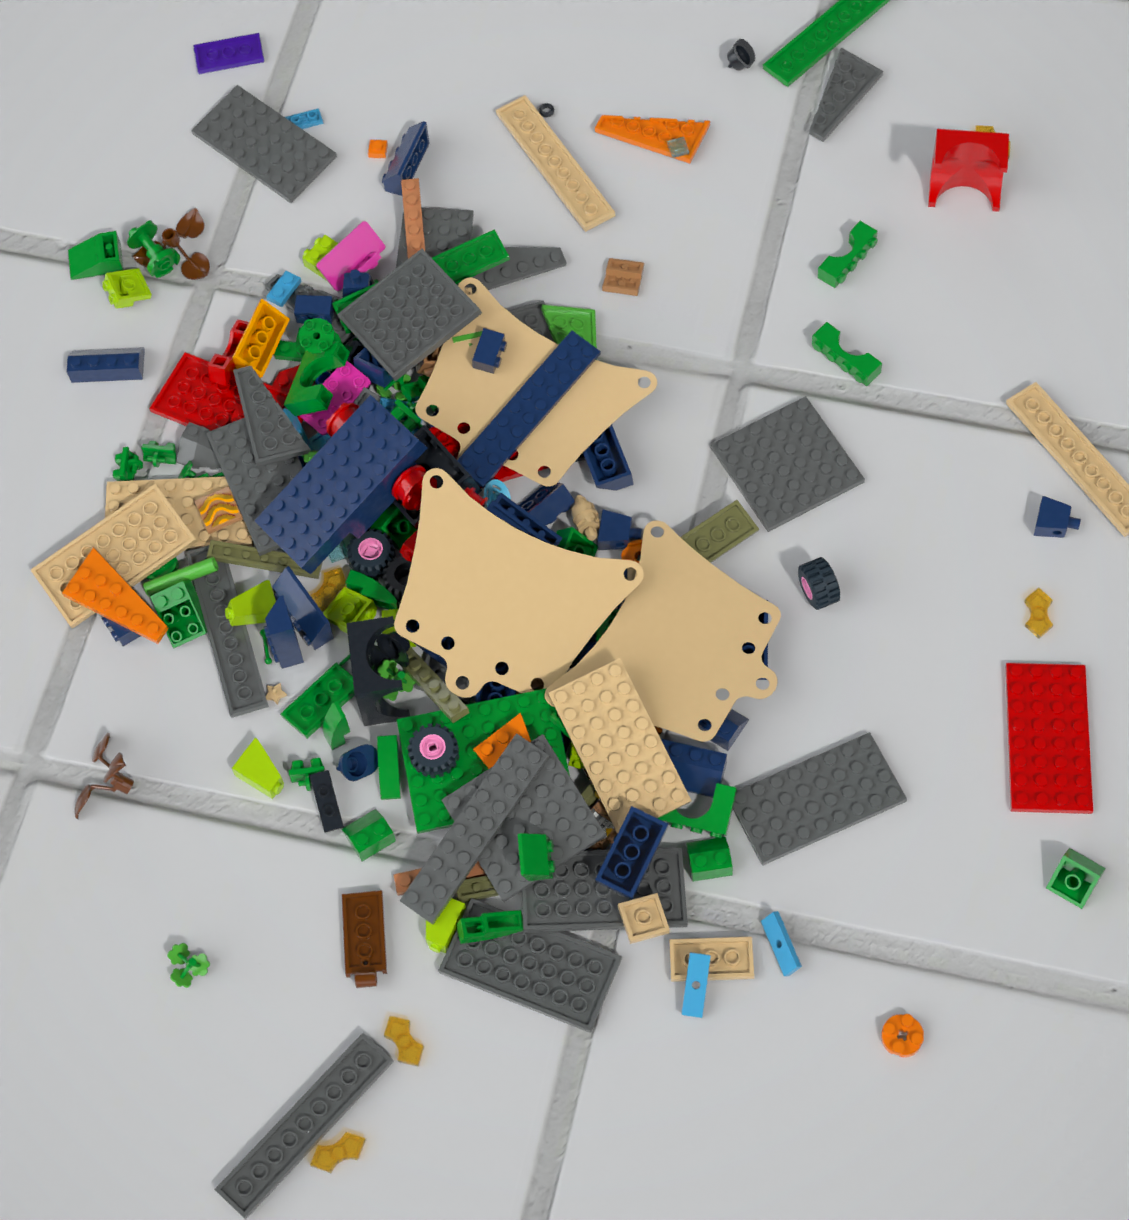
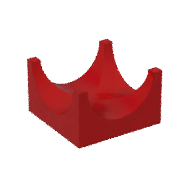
(969, 161)

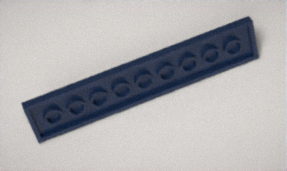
(528, 408)

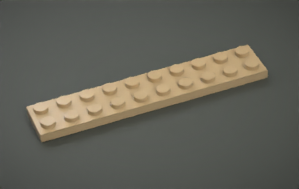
(555, 163)
(1074, 453)

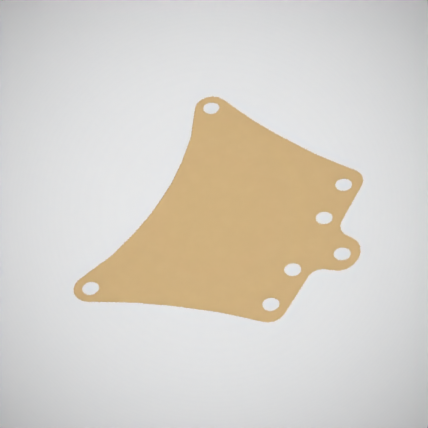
(479, 396)
(501, 594)
(685, 638)

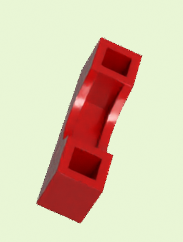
(222, 366)

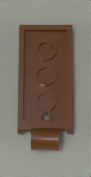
(364, 936)

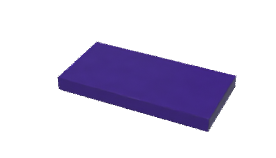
(228, 53)

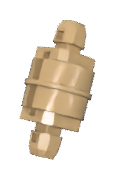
(585, 517)

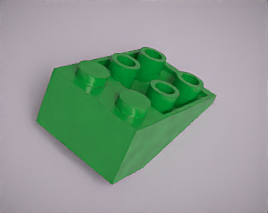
(96, 256)
(181, 612)

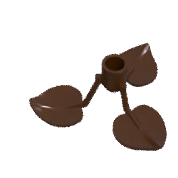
(191, 226)
(118, 780)

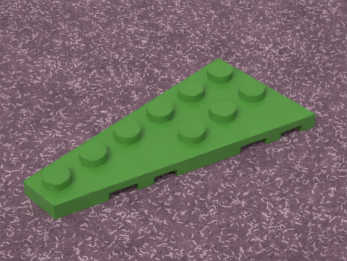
(564, 319)

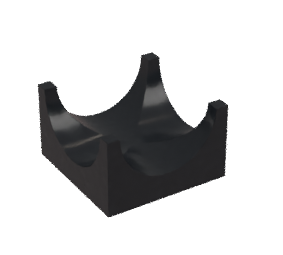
(437, 457)
(368, 685)

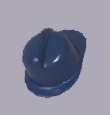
(358, 762)

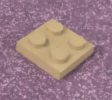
(643, 918)

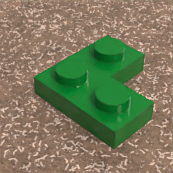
(290, 350)

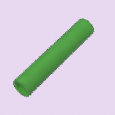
(189, 572)

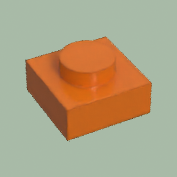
(377, 149)

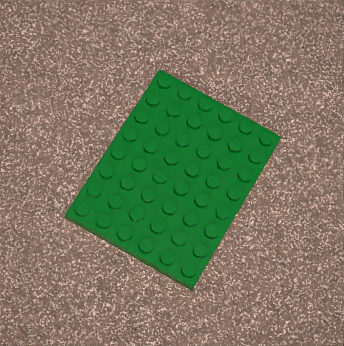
(470, 731)

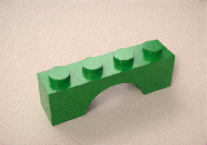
(835, 269)
(861, 367)

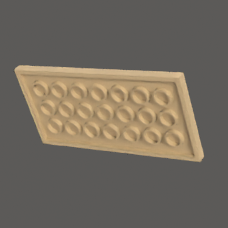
(181, 496)
(131, 539)
(619, 744)

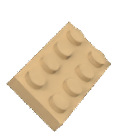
(729, 958)

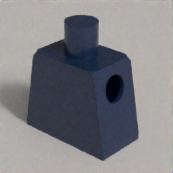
(355, 282)
(1054, 519)
(616, 531)

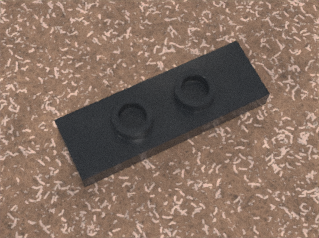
(326, 801)

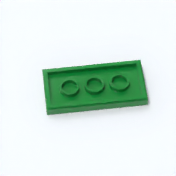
(310, 708)

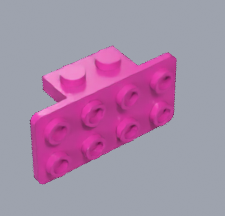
(356, 251)
(345, 386)

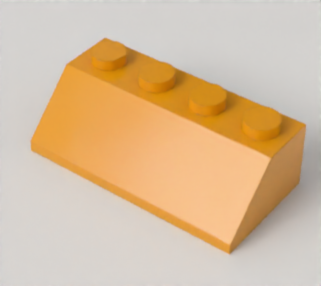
(260, 338)

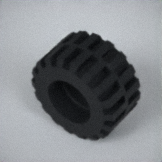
(396, 570)

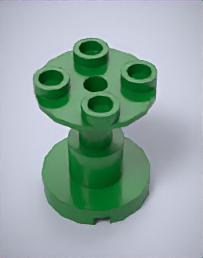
(160, 259)
(317, 335)

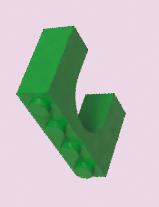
(304, 397)
(715, 820)

